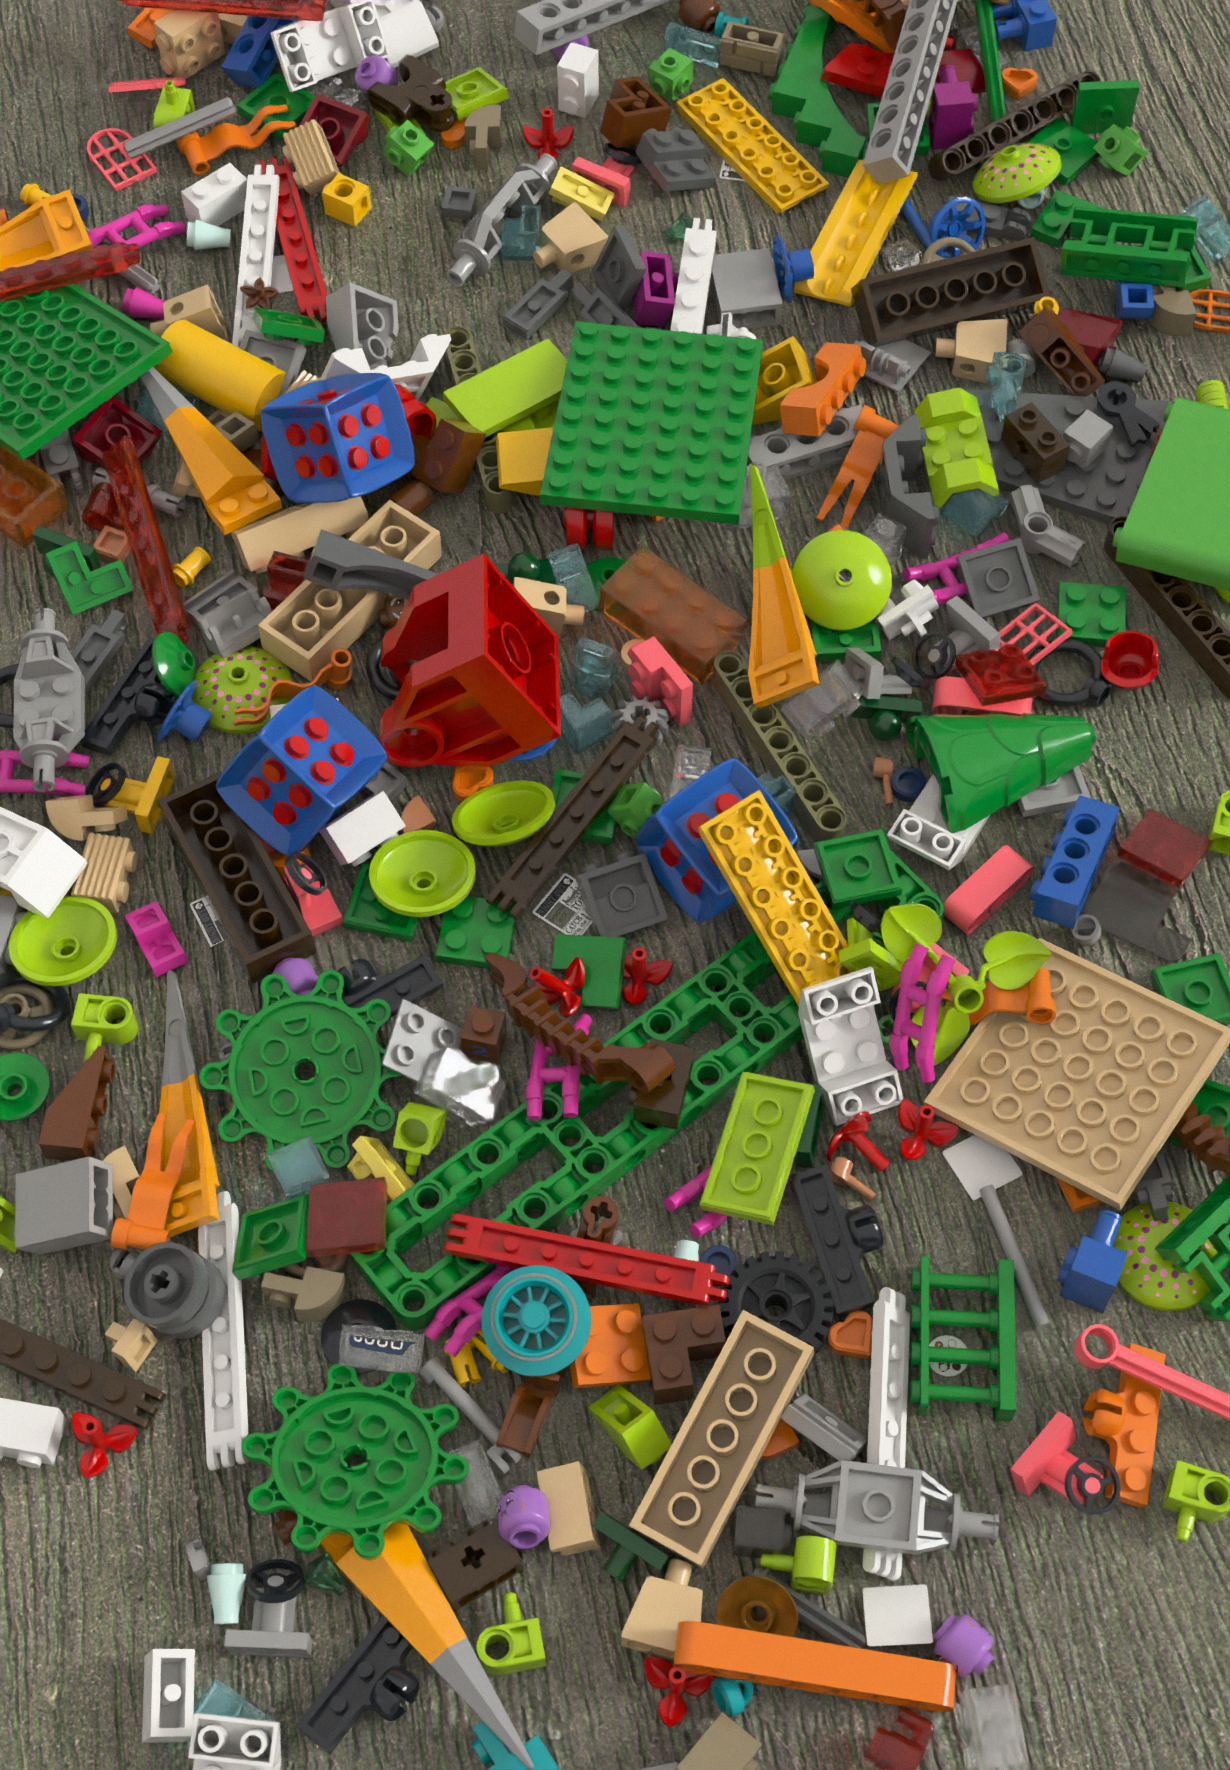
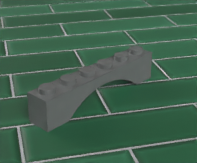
(349, 565)

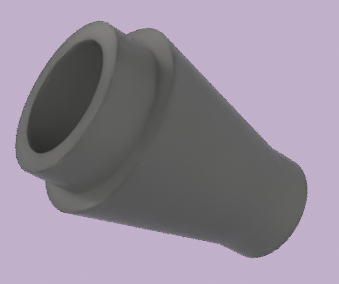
(1121, 365)

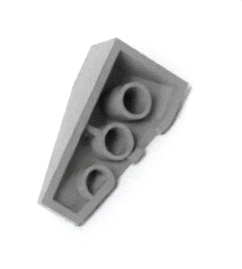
(363, 321)

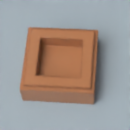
(112, 545)

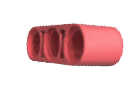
(955, 697)
(987, 889)

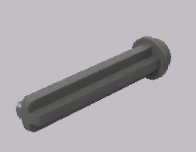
(819, 1619)

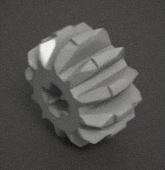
(631, 711)

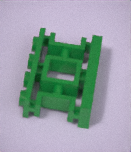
(1153, 263)
(1211, 1222)

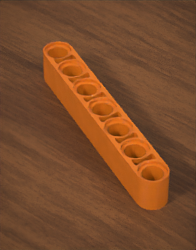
(815, 1666)

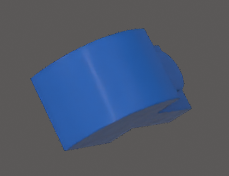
(1134, 300)

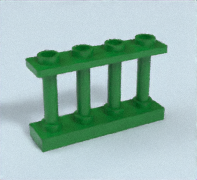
(998, 1320)

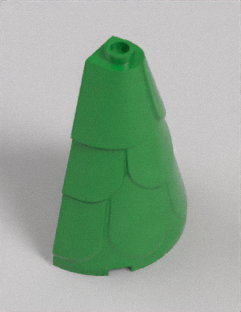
(995, 758)

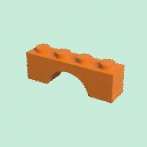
(812, 407)

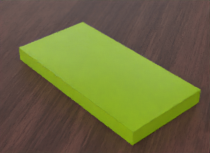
(510, 389)
(757, 1148)

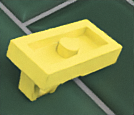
(589, 196)
(376, 1161)

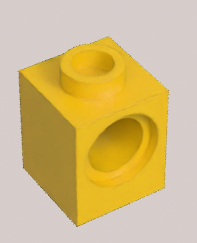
(346, 199)

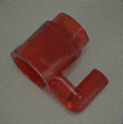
(102, 508)
(895, 1751)

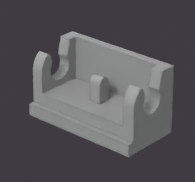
(234, 623)

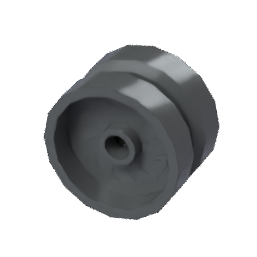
(174, 1290)

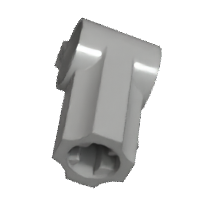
(1038, 531)

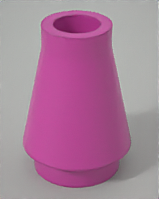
(142, 304)

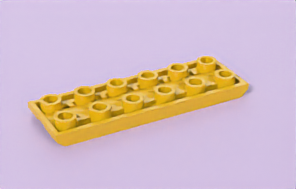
(751, 146)
(854, 235)
(775, 893)

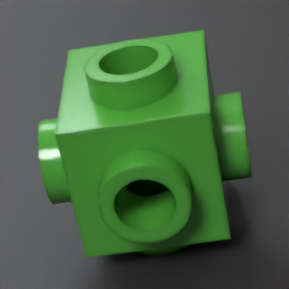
(670, 74)
(407, 147)
(1120, 149)
(634, 806)

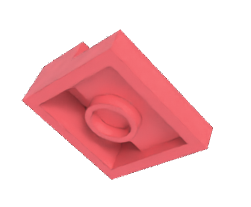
(660, 678)

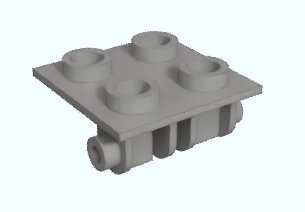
(893, 362)
(416, 1036)

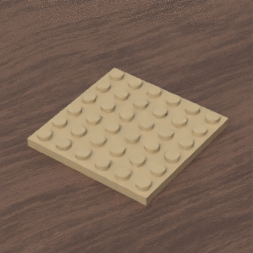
(1092, 1086)

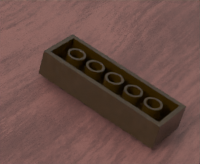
(950, 291)
(236, 879)

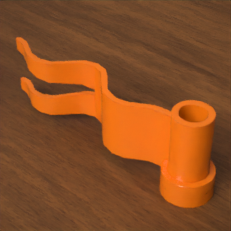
(226, 135)
(859, 462)
(335, 675)
(1032, 998)
(152, 1192)

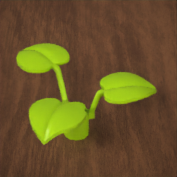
(1011, 960)

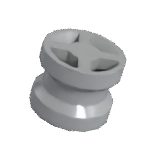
(1021, 347)

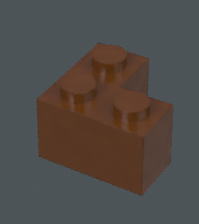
(632, 112)
(449, 456)
(673, 1342)

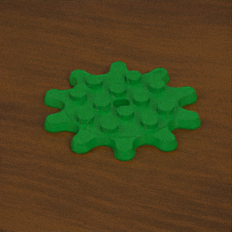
(279, 1039)
(361, 1500)

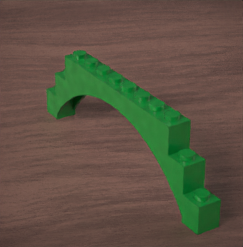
(807, 99)

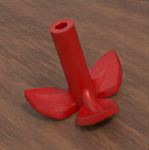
(548, 138)
(636, 969)
(556, 989)
(920, 1123)
(853, 1132)
(89, 1431)
(663, 1675)

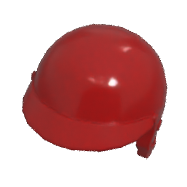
(1130, 660)

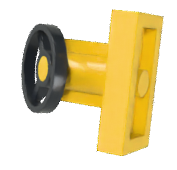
(136, 795)

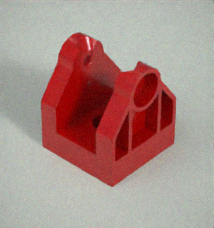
(481, 676)

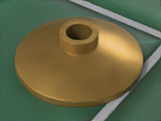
(740, 1597)

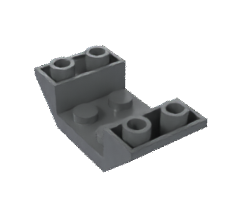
(899, 464)

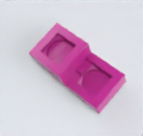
(156, 938)

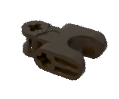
(419, 98)

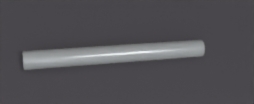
(1013, 1252)

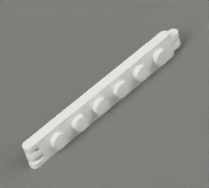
(256, 244)
(694, 278)
(224, 1346)
(888, 1404)

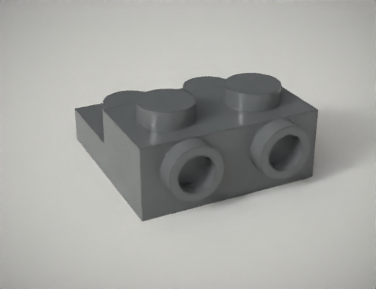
(675, 159)
(621, 895)

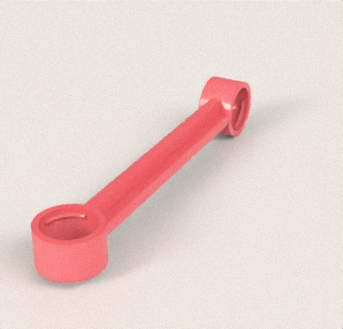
(1151, 1372)

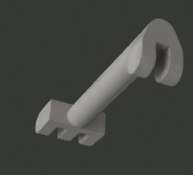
(437, 1372)

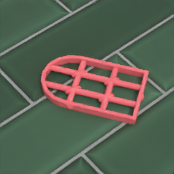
(144, 84)
(114, 167)
(1030, 628)

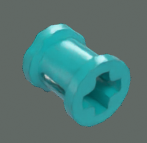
(723, 19)

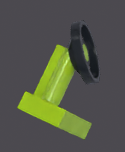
(864, 952)

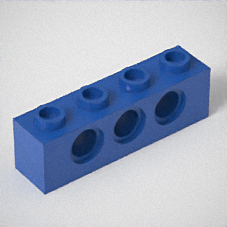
(253, 51)
(1075, 861)

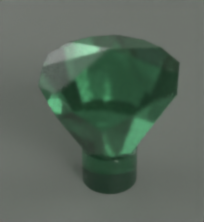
(678, 229)
(324, 1574)

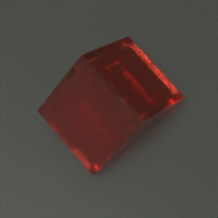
(285, 575)

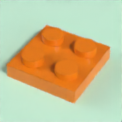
(614, 1349)

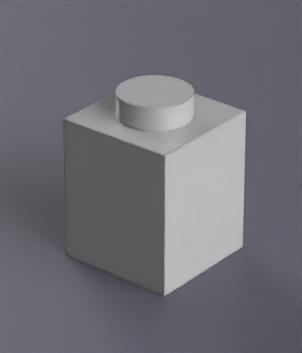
(1087, 438)

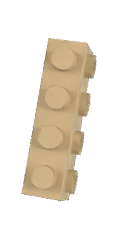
(296, 530)

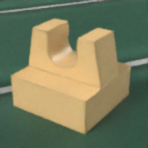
(131, 1343)

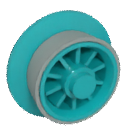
(536, 1320)

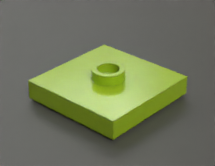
(474, 91)

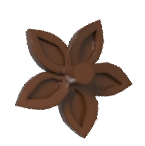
(259, 294)

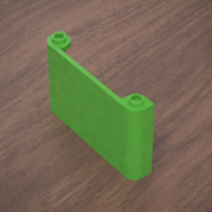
(1184, 499)

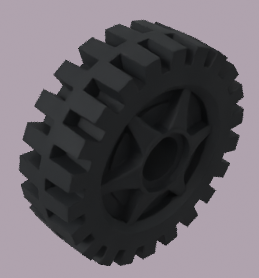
(785, 1284)

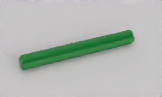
(990, 59)

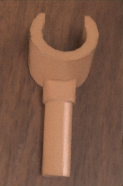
(883, 769)
(840, 1175)

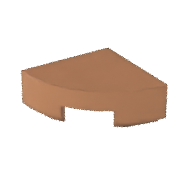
(417, 816)

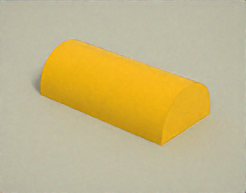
(219, 371)

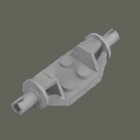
(479, 240)
(47, 701)
(878, 1509)

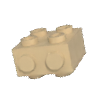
(188, 41)

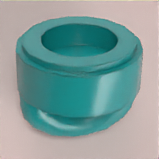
(729, 1697)

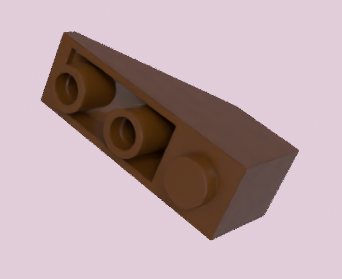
(1061, 352)
(73, 1117)

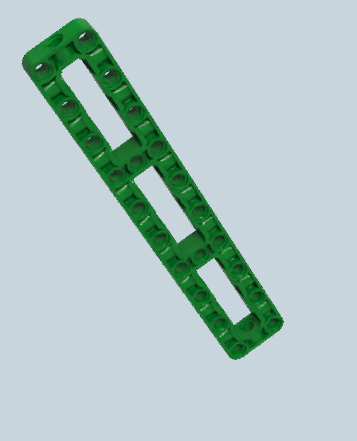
(618, 1151)

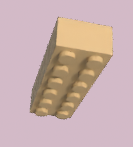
(320, 620)
(722, 1439)

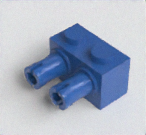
(1028, 20)
(1095, 1266)

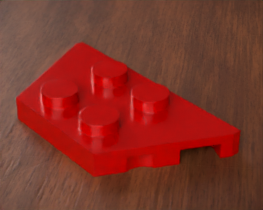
(859, 69)

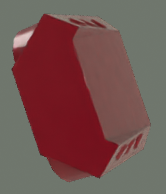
(1091, 331)

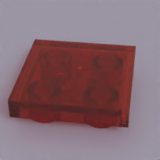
(1000, 675)
(1164, 848)
(347, 1217)

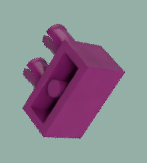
(950, 110)
(655, 294)

